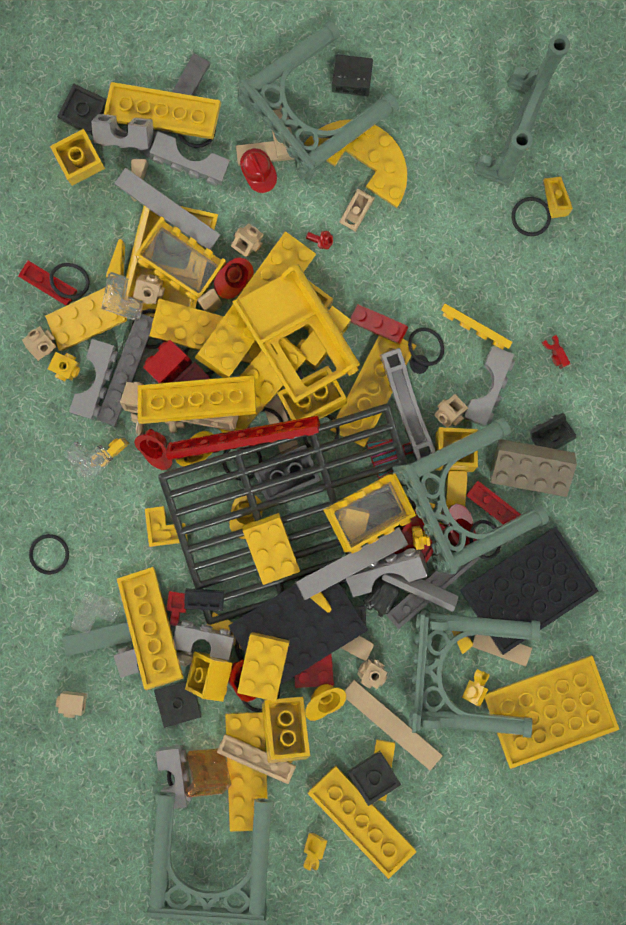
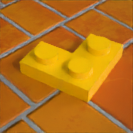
(158, 531)

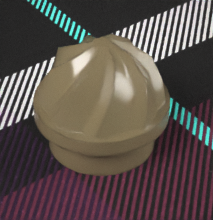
(185, 657)

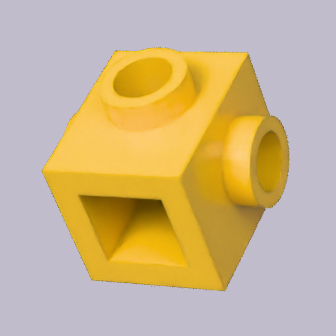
(58, 364)

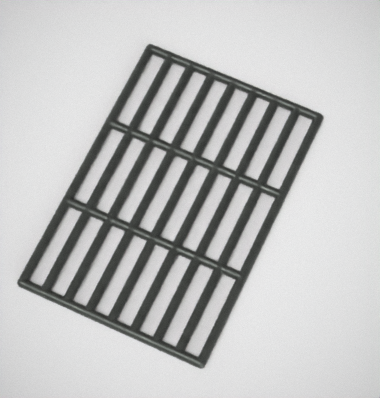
(255, 508)

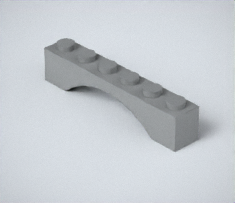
(406, 403)

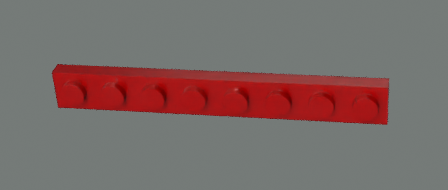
(243, 437)

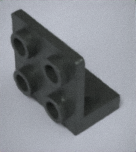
(352, 75)

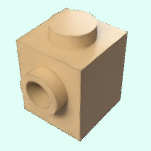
(71, 703)

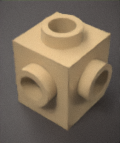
(247, 240)
(149, 289)
(39, 342)
(451, 411)
(367, 669)

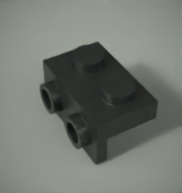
(553, 433)

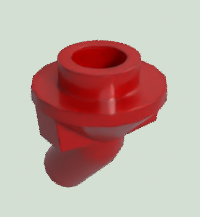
(324, 241)

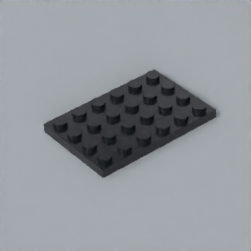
(530, 585)
(307, 625)

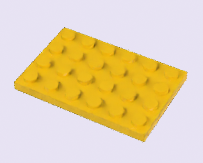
(565, 709)

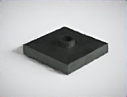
(81, 108)
(176, 704)
(374, 778)

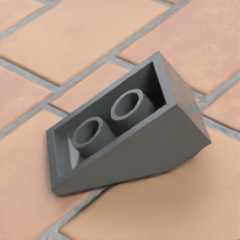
(285, 469)

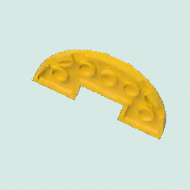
(378, 152)

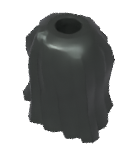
(382, 597)

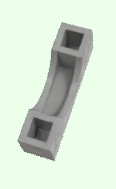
(212, 168)
(498, 364)
(87, 403)
(407, 564)

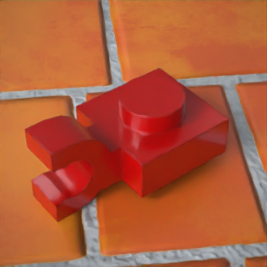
(559, 356)
(176, 605)

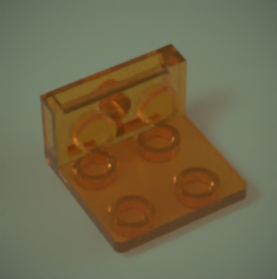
(208, 773)

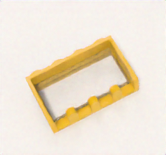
(179, 259)
(370, 513)

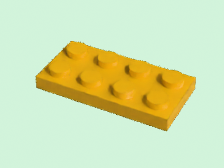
(81, 320)
(482, 331)

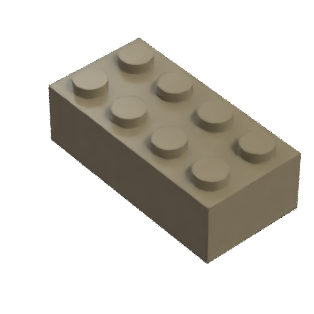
(533, 467)

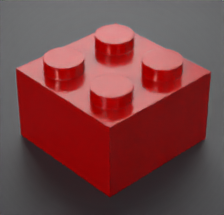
(167, 363)

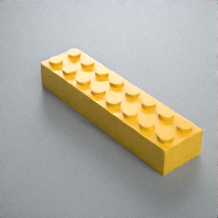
(232, 337)

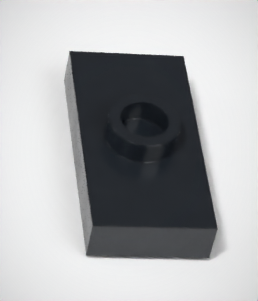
(204, 599)

